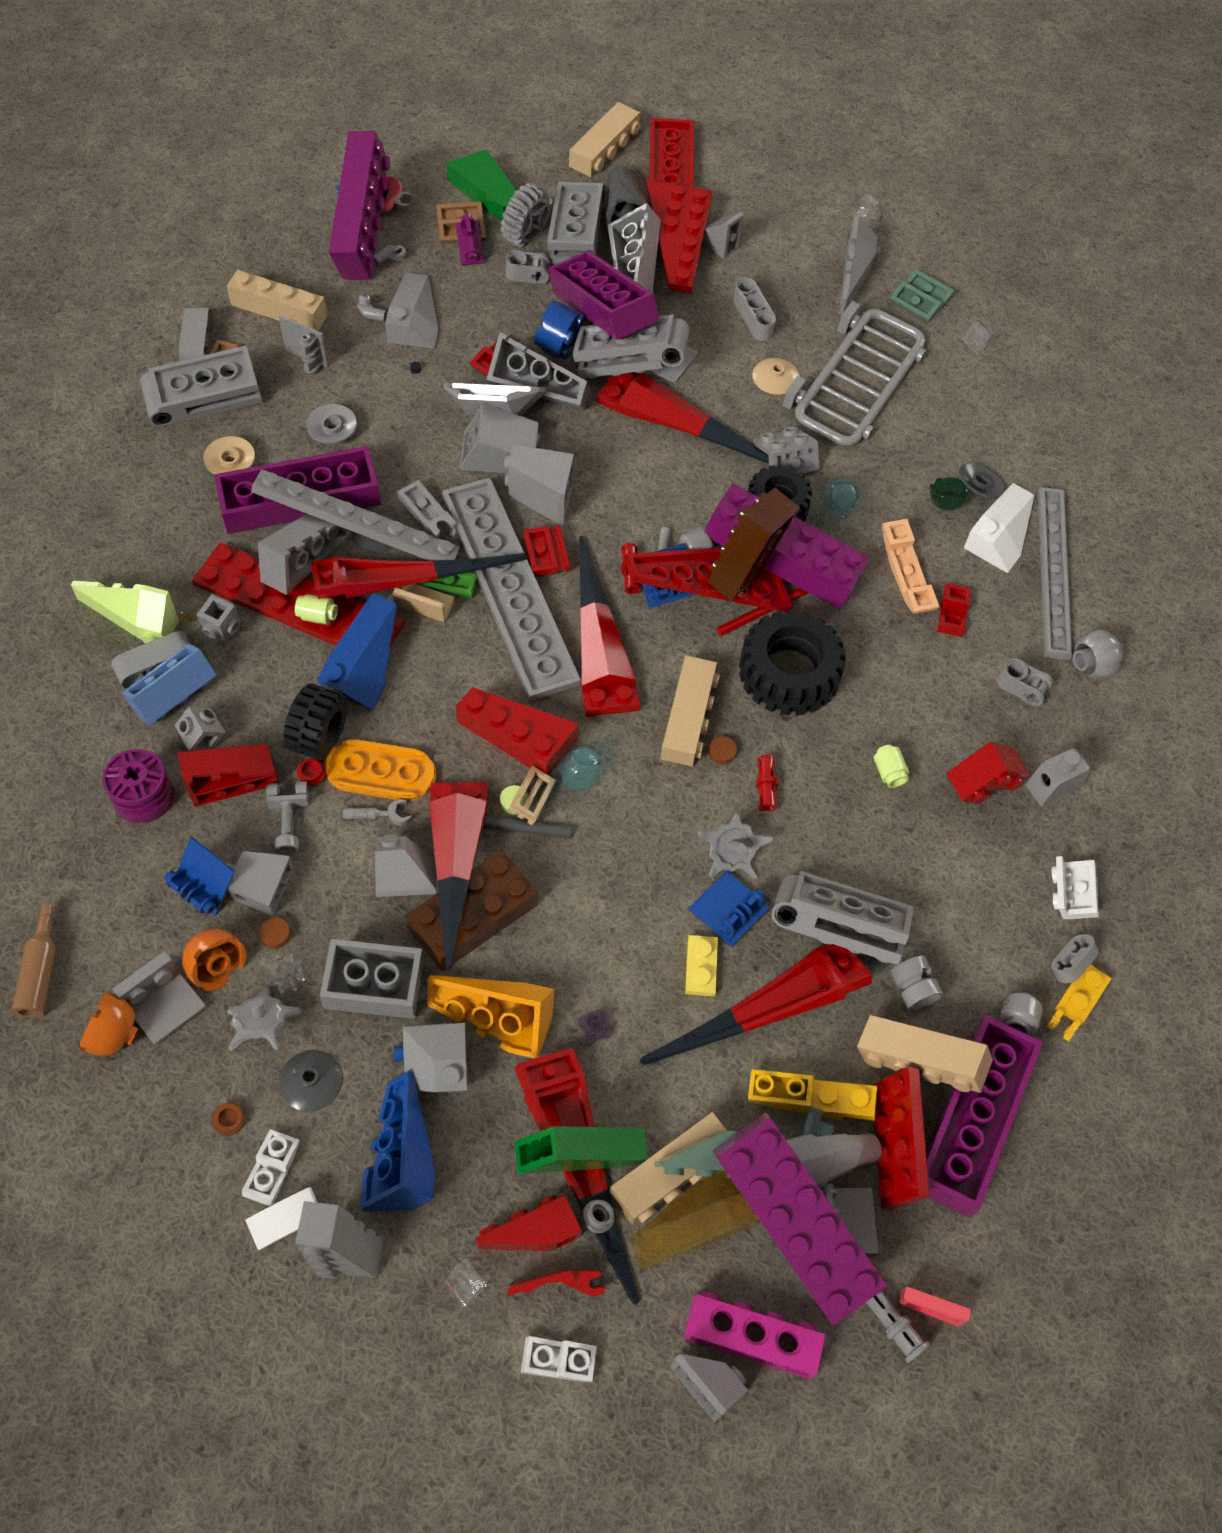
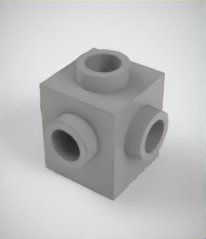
(219, 618)
(199, 728)

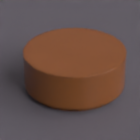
(722, 750)
(275, 933)
(228, 1119)

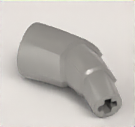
(834, 1155)

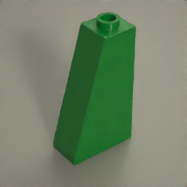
(482, 181)
(580, 1149)

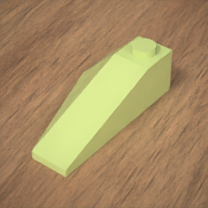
(140, 610)

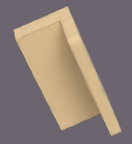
(424, 601)

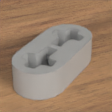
(1074, 958)

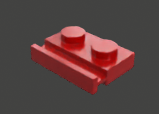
(546, 550)

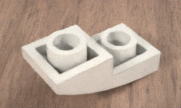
(270, 1168)
(279, 1219)
(558, 1359)

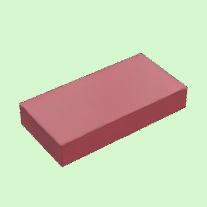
(934, 1306)

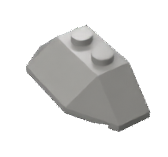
(507, 397)

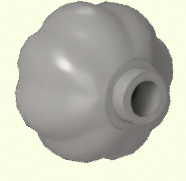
(1100, 651)

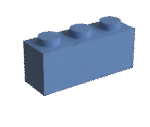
(169, 684)

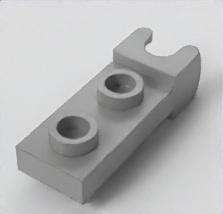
(426, 510)

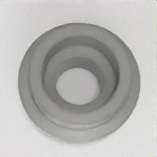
(604, 1210)

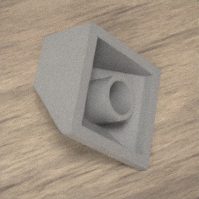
(403, 868)
(436, 1056)
(710, 1383)

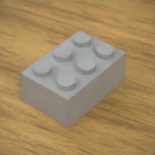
(372, 978)

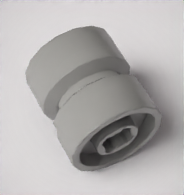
(915, 980)

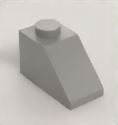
(724, 235)

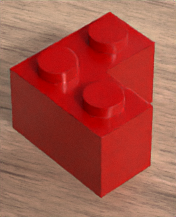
(986, 770)

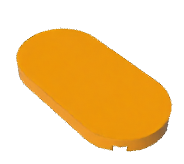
(380, 770)

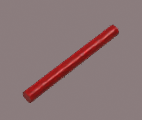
(754, 614)

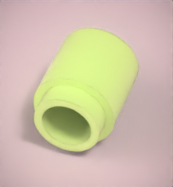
(315, 609)
(891, 766)

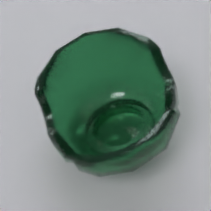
(955, 493)

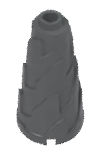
(622, 194)

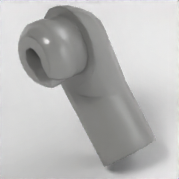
(389, 253)
(368, 310)

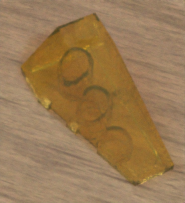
(696, 1219)

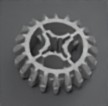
(526, 214)

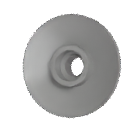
(331, 416)

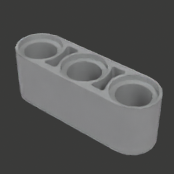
(754, 309)
(195, 332)
(141, 660)

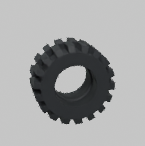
(787, 482)
(315, 721)

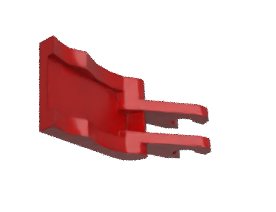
(574, 1278)

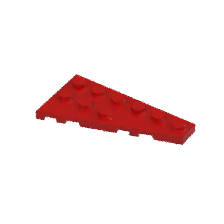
(682, 229)
(690, 571)

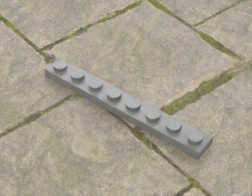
(353, 517)

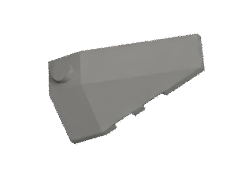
(860, 255)
(412, 313)

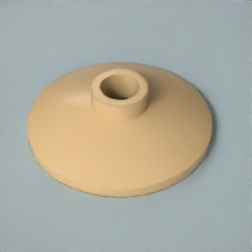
(771, 381)
(226, 449)

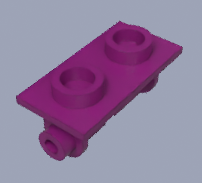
(469, 241)

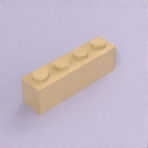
(604, 139)
(276, 300)
(688, 711)
(935, 1054)
(648, 1185)

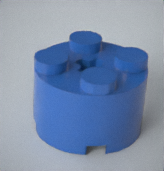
(558, 329)

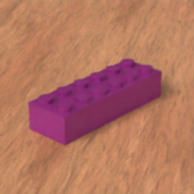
(359, 205)
(604, 295)
(339, 474)
(803, 555)
(977, 1124)
(799, 1219)

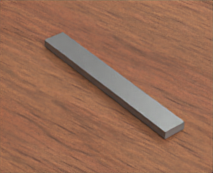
(1054, 574)

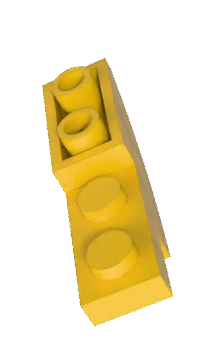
(800, 1091)

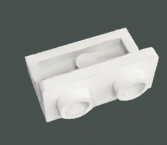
(1076, 889)

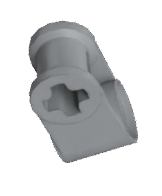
(525, 268)
(1023, 681)

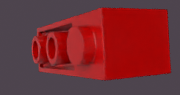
(537, 1230)

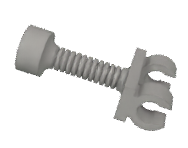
(287, 840)

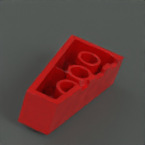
(517, 729)

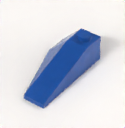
(362, 654)
(403, 1161)

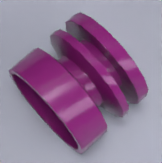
(138, 786)

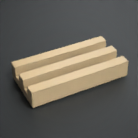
(523, 810)

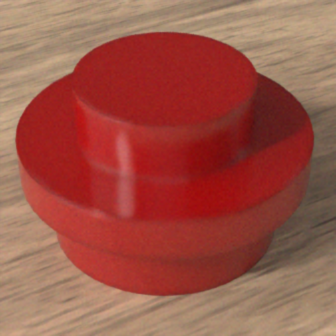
(311, 771)

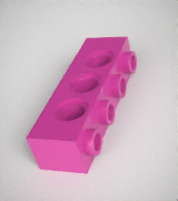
(701, 1330)

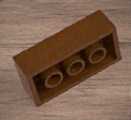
(752, 543)
(494, 900)

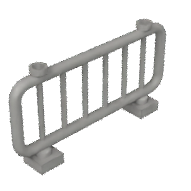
(848, 320)

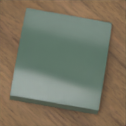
(922, 295)

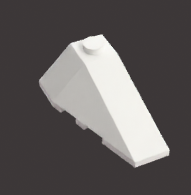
(1002, 529)

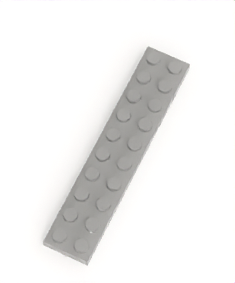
(512, 591)

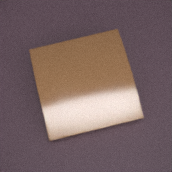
(451, 213)

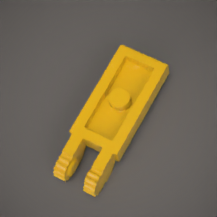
(1079, 1000)

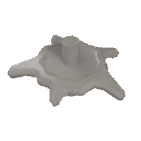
(733, 846)
(259, 1019)

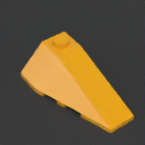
(507, 1010)

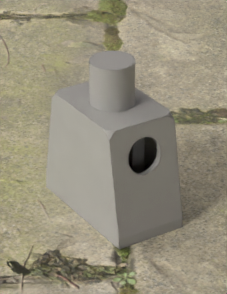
(1066, 773)
(260, 880)

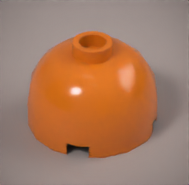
(210, 955)
(109, 1027)

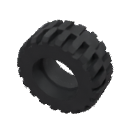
(787, 690)

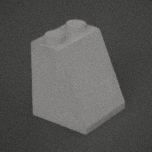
(492, 437)
(540, 480)

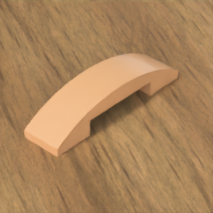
(906, 568)

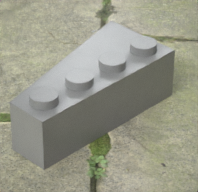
(636, 244)
(520, 366)
(288, 552)
(337, 1242)

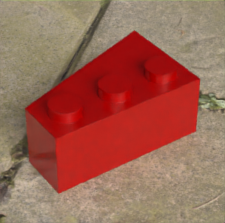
(226, 772)

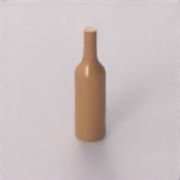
(35, 969)

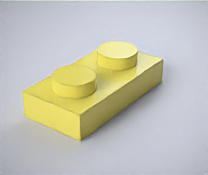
(701, 965)

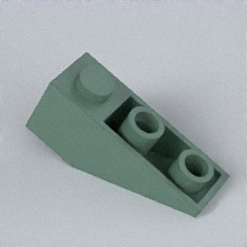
(696, 1156)

